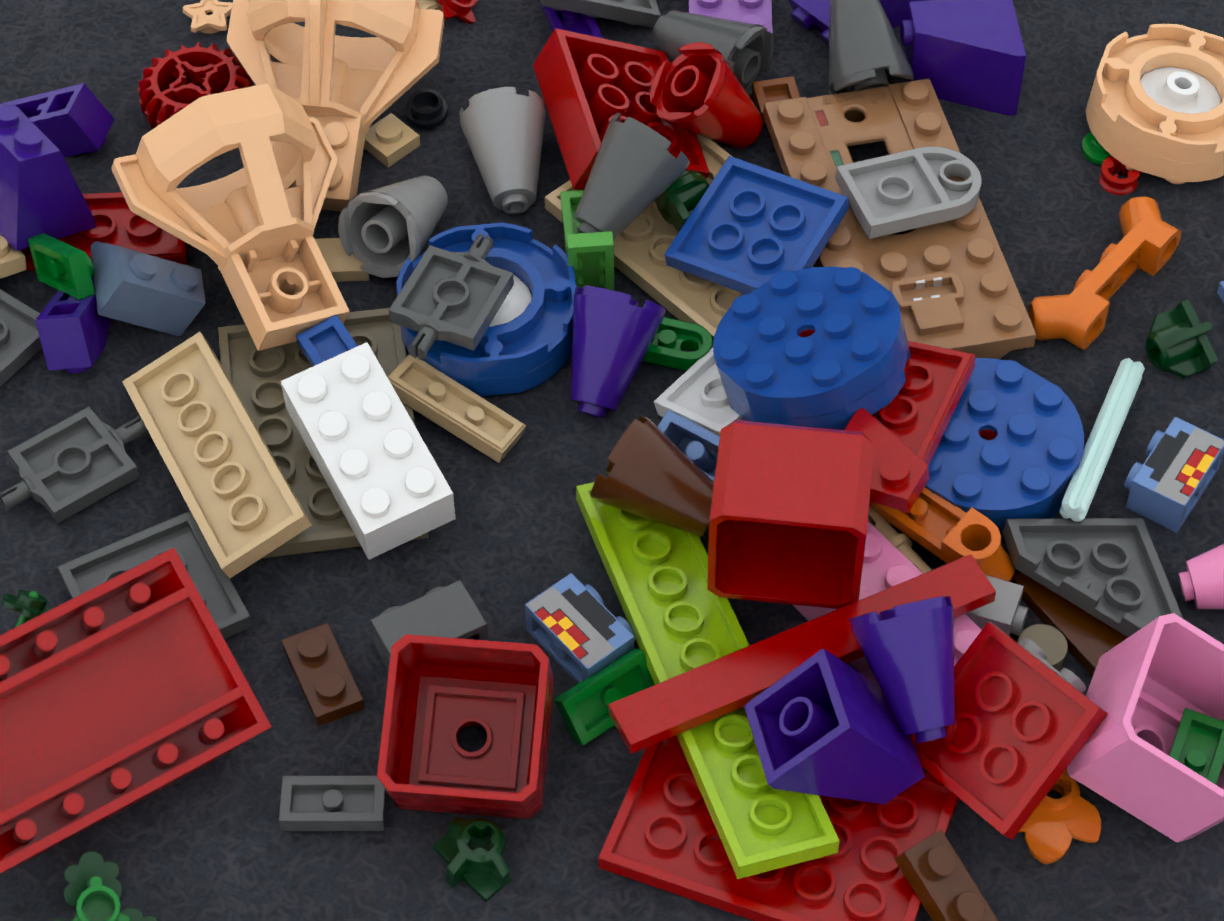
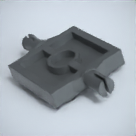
(451, 297)
(73, 464)

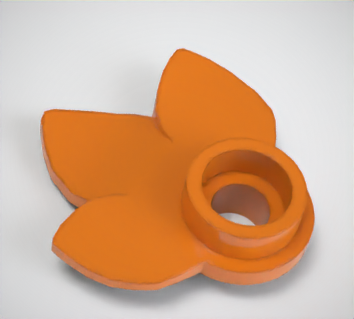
(1059, 820)

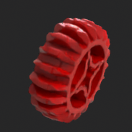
(185, 77)

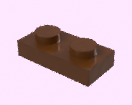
(322, 674)
(943, 881)

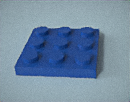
(755, 226)

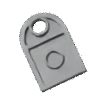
(909, 189)

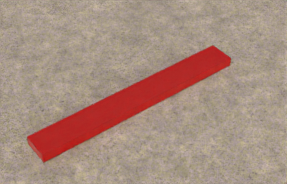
(744, 674)

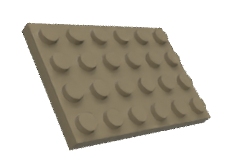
(258, 383)

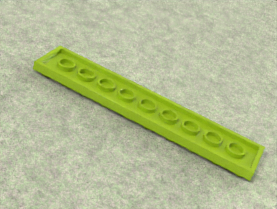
(681, 626)

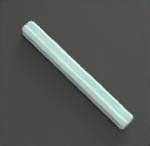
(1102, 440)

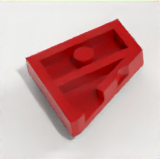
(896, 470)

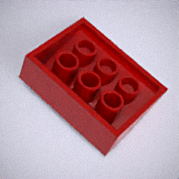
(589, 82)

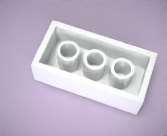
(368, 450)

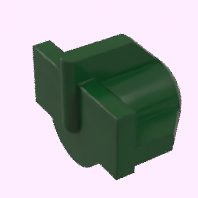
(681, 198)
(1180, 342)
(475, 855)

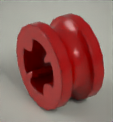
(1114, 184)

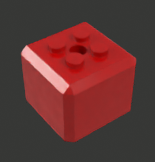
(789, 514)
(454, 683)

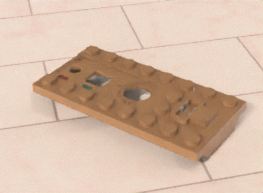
(943, 275)

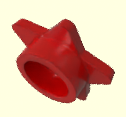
(459, 9)

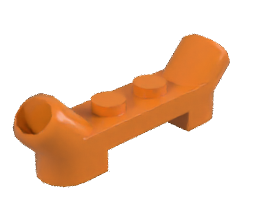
(1083, 313)
(952, 533)

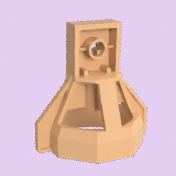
(335, 76)
(251, 221)

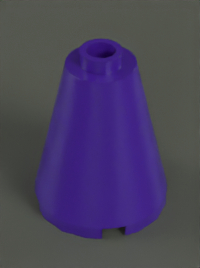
(608, 346)
(913, 663)

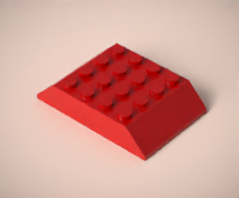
(113, 705)

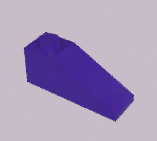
(68, 118)
(72, 332)

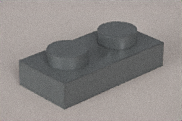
(332, 803)

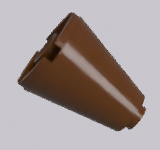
(655, 480)

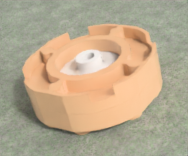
(1162, 103)

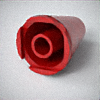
(705, 97)

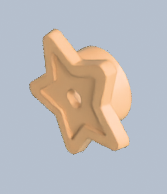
(208, 23)

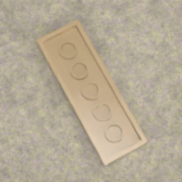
(216, 455)

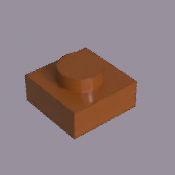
(773, 90)

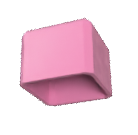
(1145, 691)

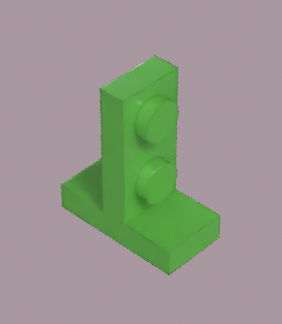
(587, 252)

